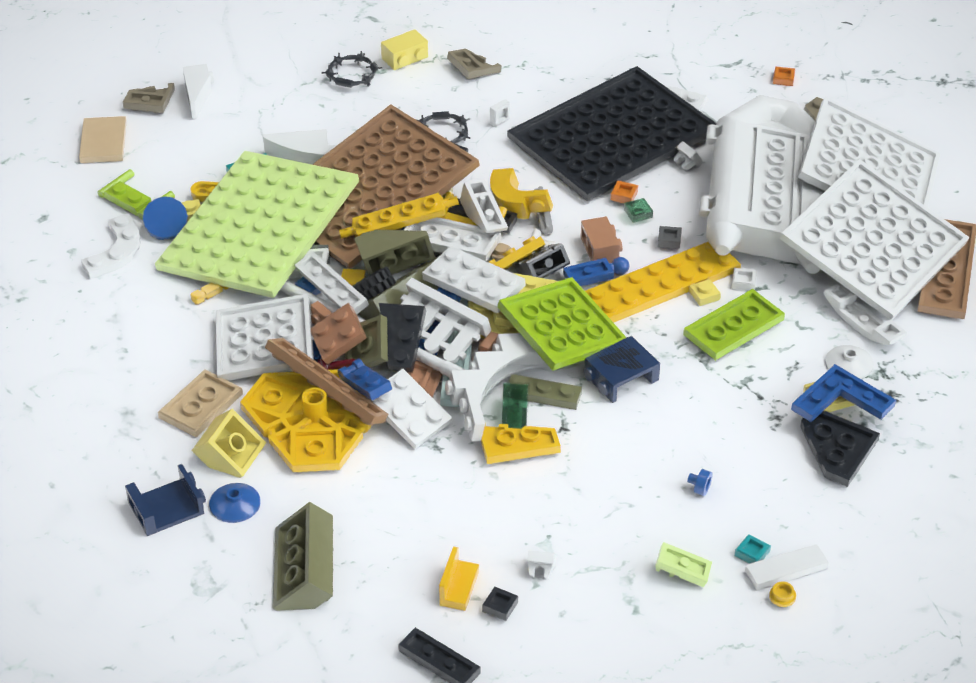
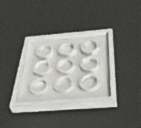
(246, 329)

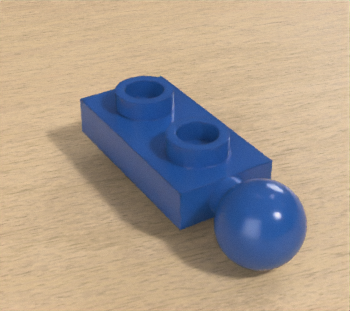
(596, 270)

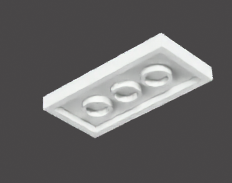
(462, 236)
(473, 278)

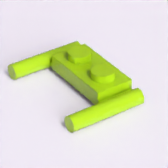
(126, 196)

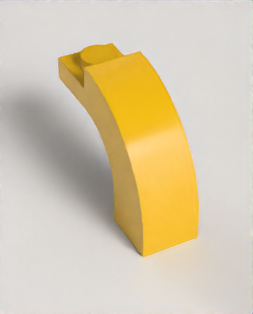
(506, 193)

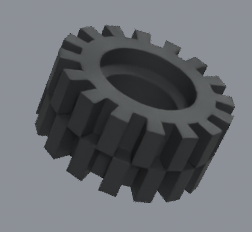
(375, 283)

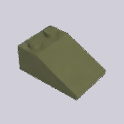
(394, 249)

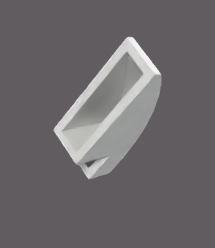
(298, 145)

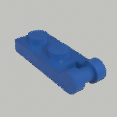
(364, 380)

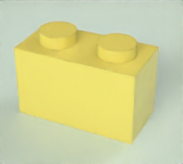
(404, 49)

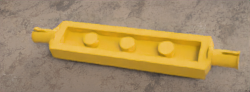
(400, 215)

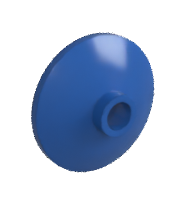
(234, 502)

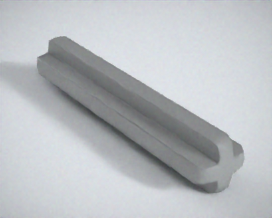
(544, 219)

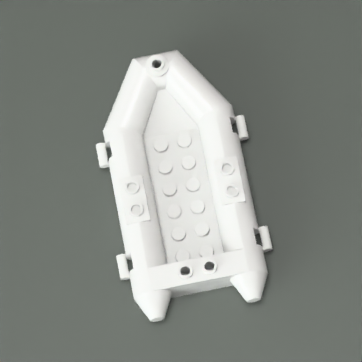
(757, 180)

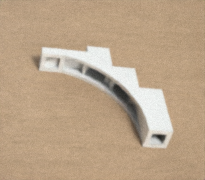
(488, 368)

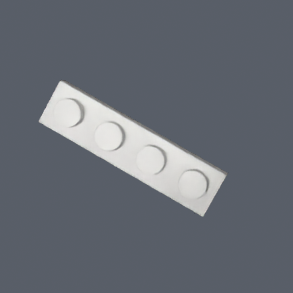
(330, 282)

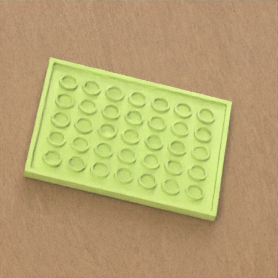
(257, 223)

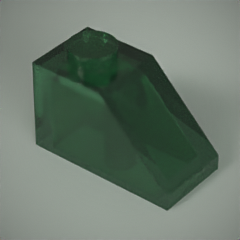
(515, 404)

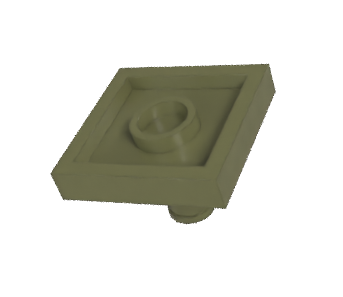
(374, 348)

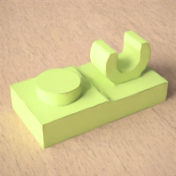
(683, 564)

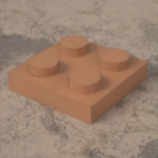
(338, 333)

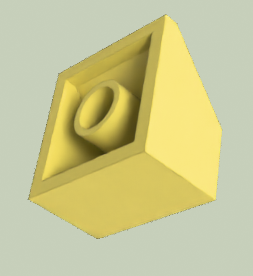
(229, 445)

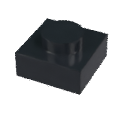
(500, 603)

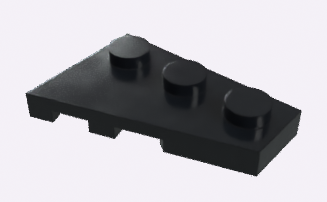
(403, 334)

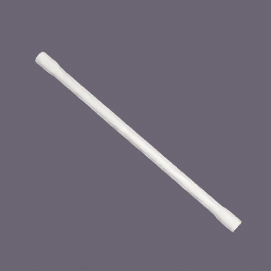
(423, 356)

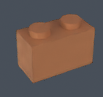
(600, 239)

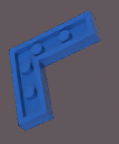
(842, 383)

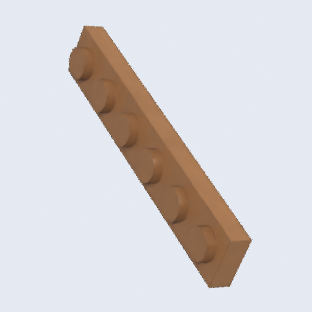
(327, 381)

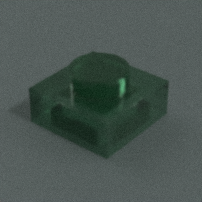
(638, 210)

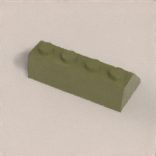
(394, 293)
(303, 560)

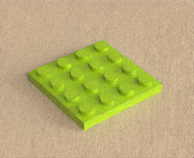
(560, 322)

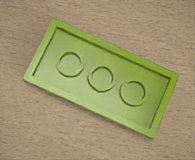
(733, 324)

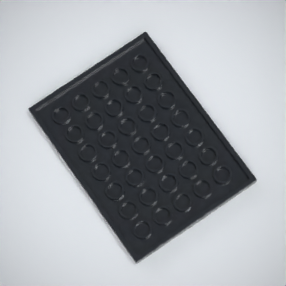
(611, 132)

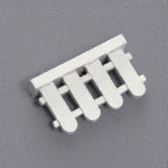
(455, 315)

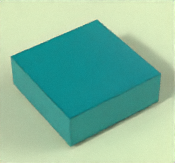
(752, 549)

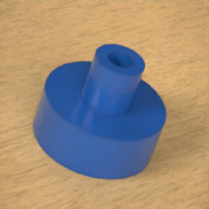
(701, 481)

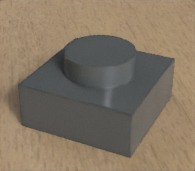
(669, 237)

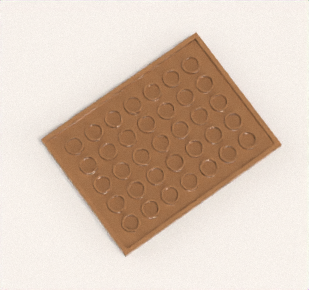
(394, 164)

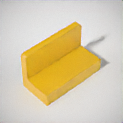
(457, 582)

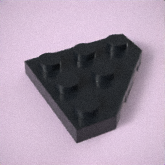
(838, 445)

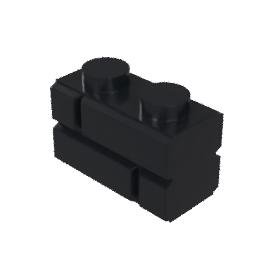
(544, 261)

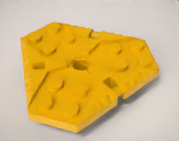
(303, 422)

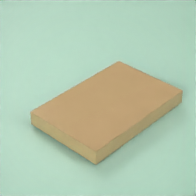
(103, 139)
(200, 403)

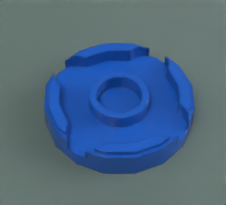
(164, 218)

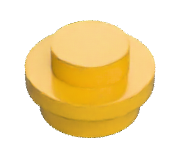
(782, 594)

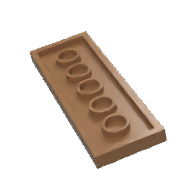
(949, 289)

